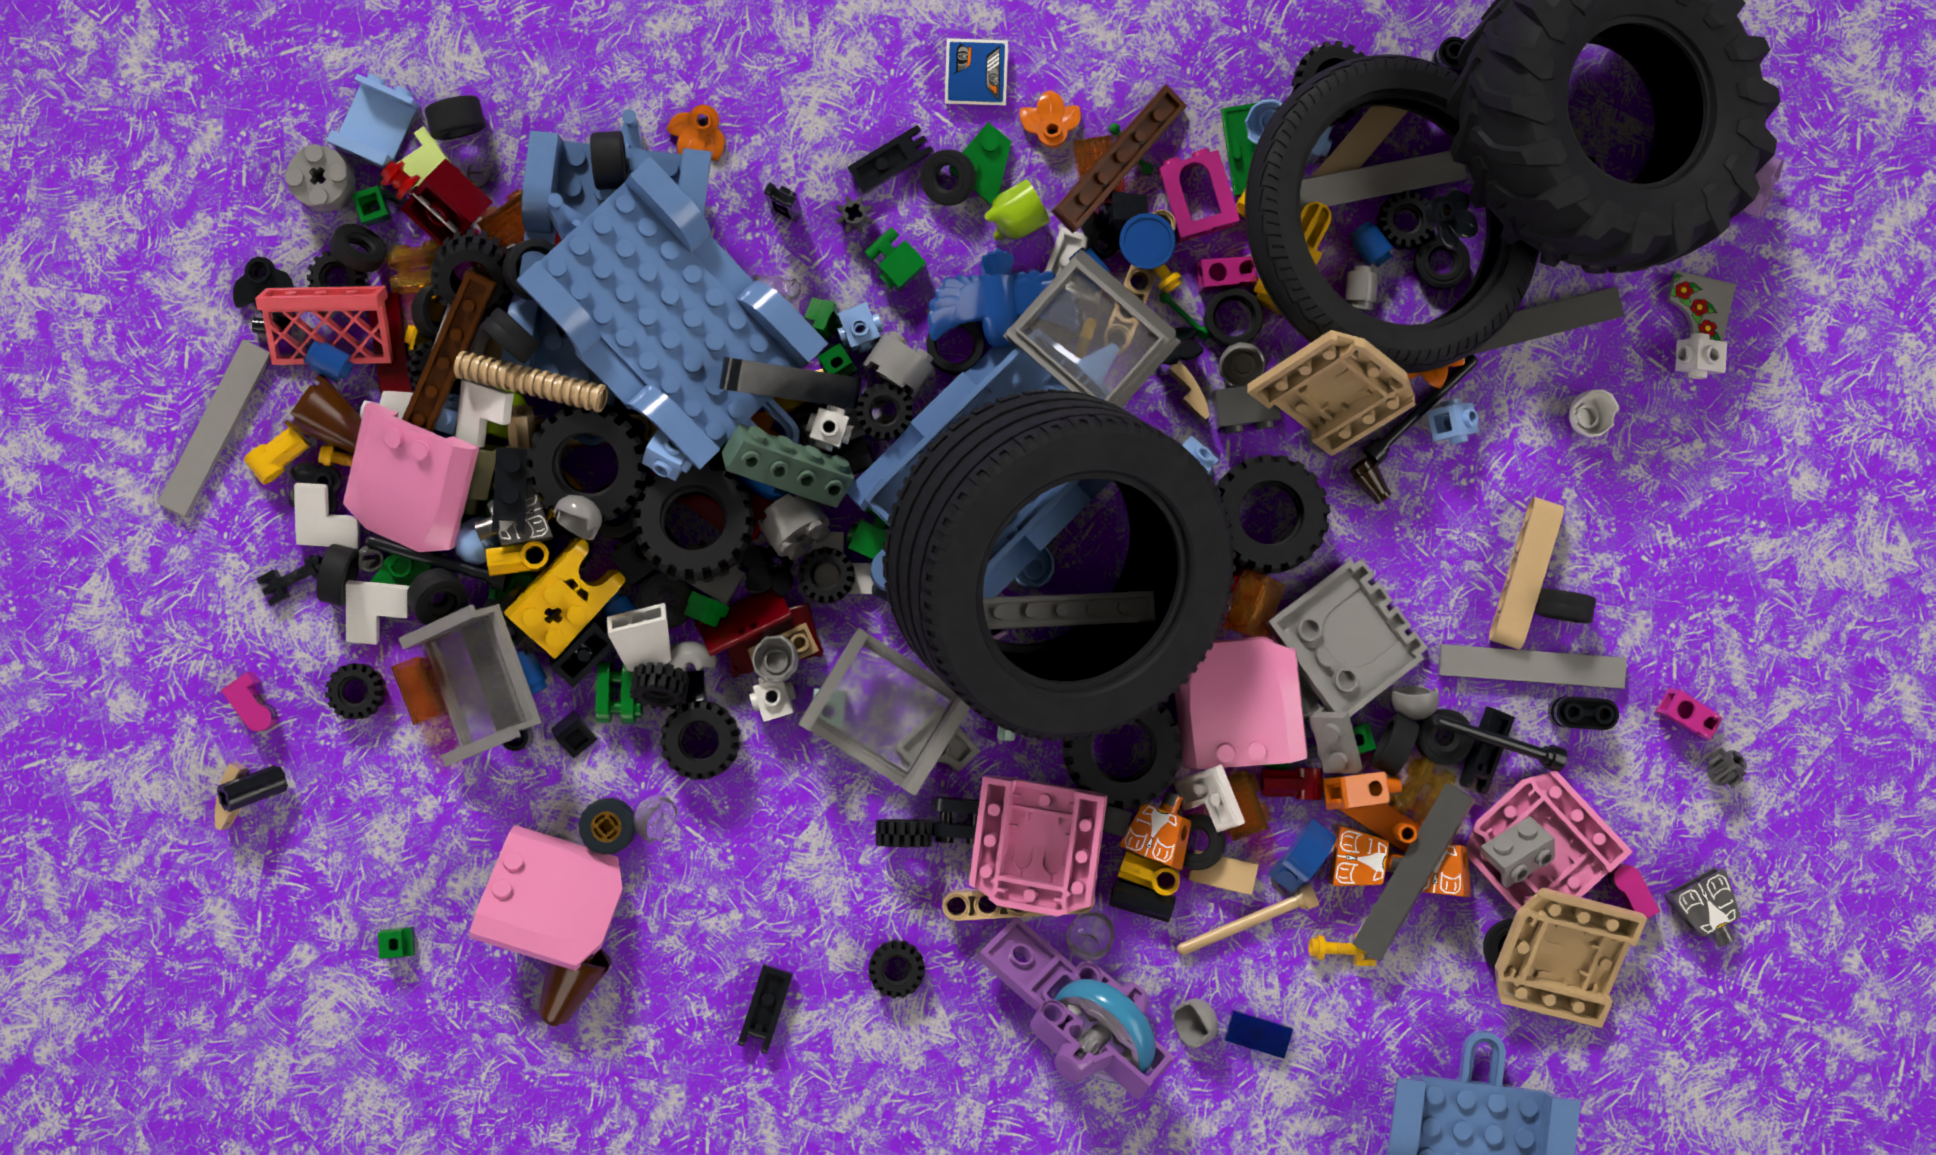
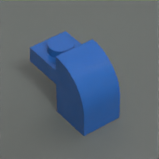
(1304, 856)

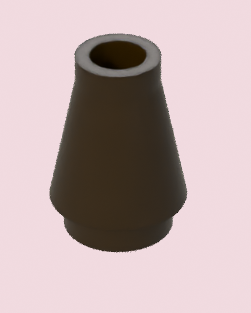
(1370, 479)

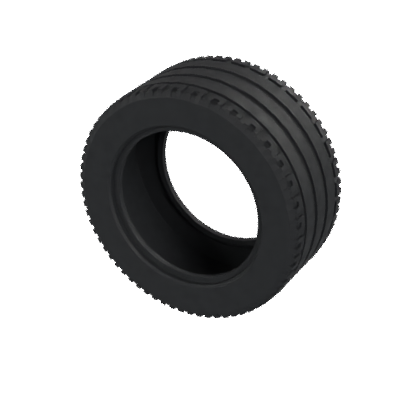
(969, 493)

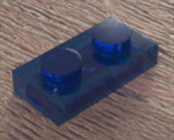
(1258, 1033)

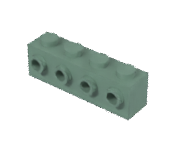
(787, 465)

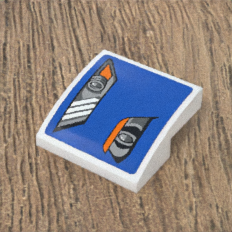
(976, 71)

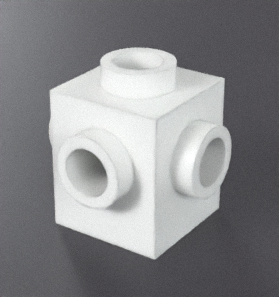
(1700, 356)
(825, 440)
(772, 710)

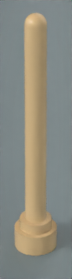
(1302, 898)

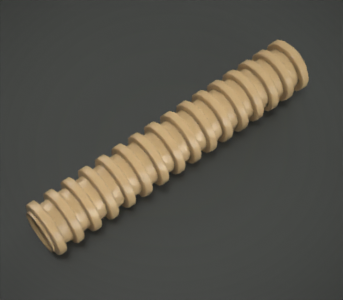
(531, 381)

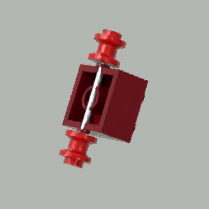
(441, 203)

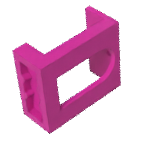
(1185, 227)

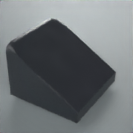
(696, 687)
(573, 734)

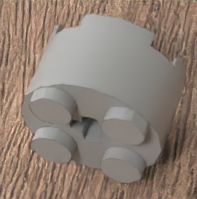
(309, 166)
(899, 364)
(794, 525)

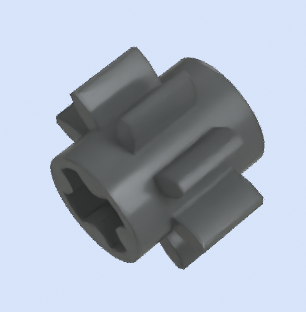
(857, 223)
(1726, 767)

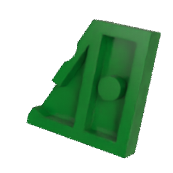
(989, 157)

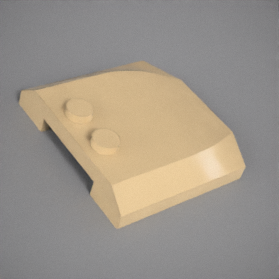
(1336, 389)
(1565, 956)

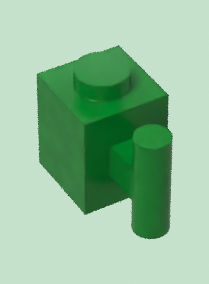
(900, 264)
(867, 538)

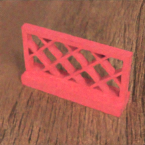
(325, 299)

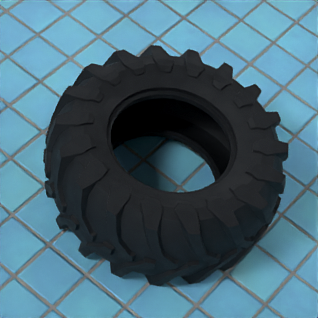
(1541, 181)

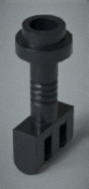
(280, 584)

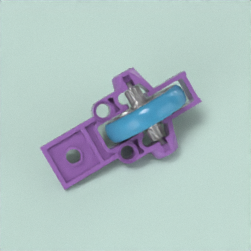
(1113, 1045)

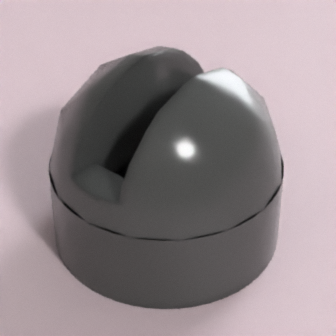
(369, 563)

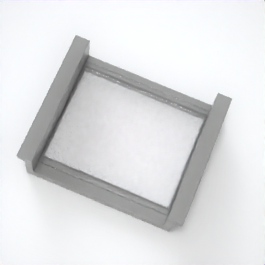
(1093, 333)
(477, 678)
(885, 712)

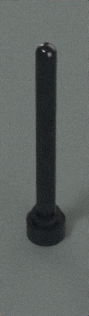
(1378, 448)
(497, 582)
(1550, 756)

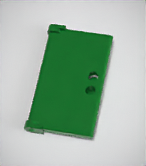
(1238, 144)

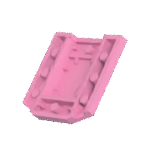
(409, 481)
(1242, 706)
(1583, 842)
(1037, 845)
(548, 899)

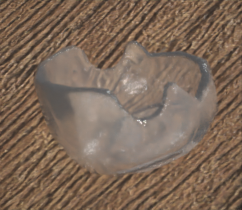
(787, 288)
(654, 817)
(1090, 936)

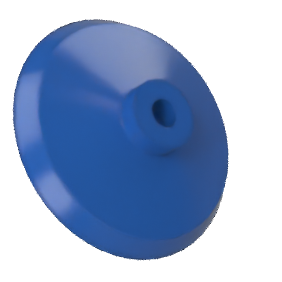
(1147, 241)

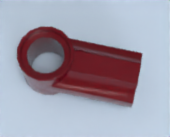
(1299, 783)

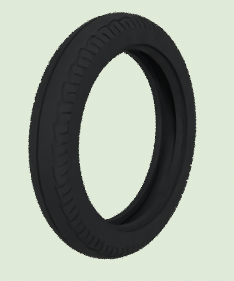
(1278, 235)

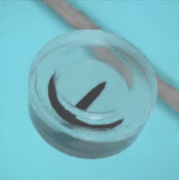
(477, 171)

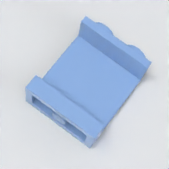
(376, 122)

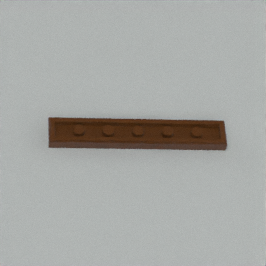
(1118, 158)
(455, 336)

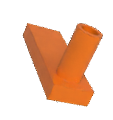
(1385, 823)

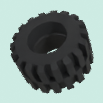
(1320, 59)
(463, 249)
(673, 740)

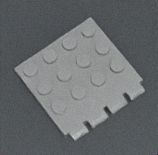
(1348, 638)

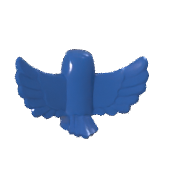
(992, 297)

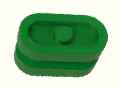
(604, 695)

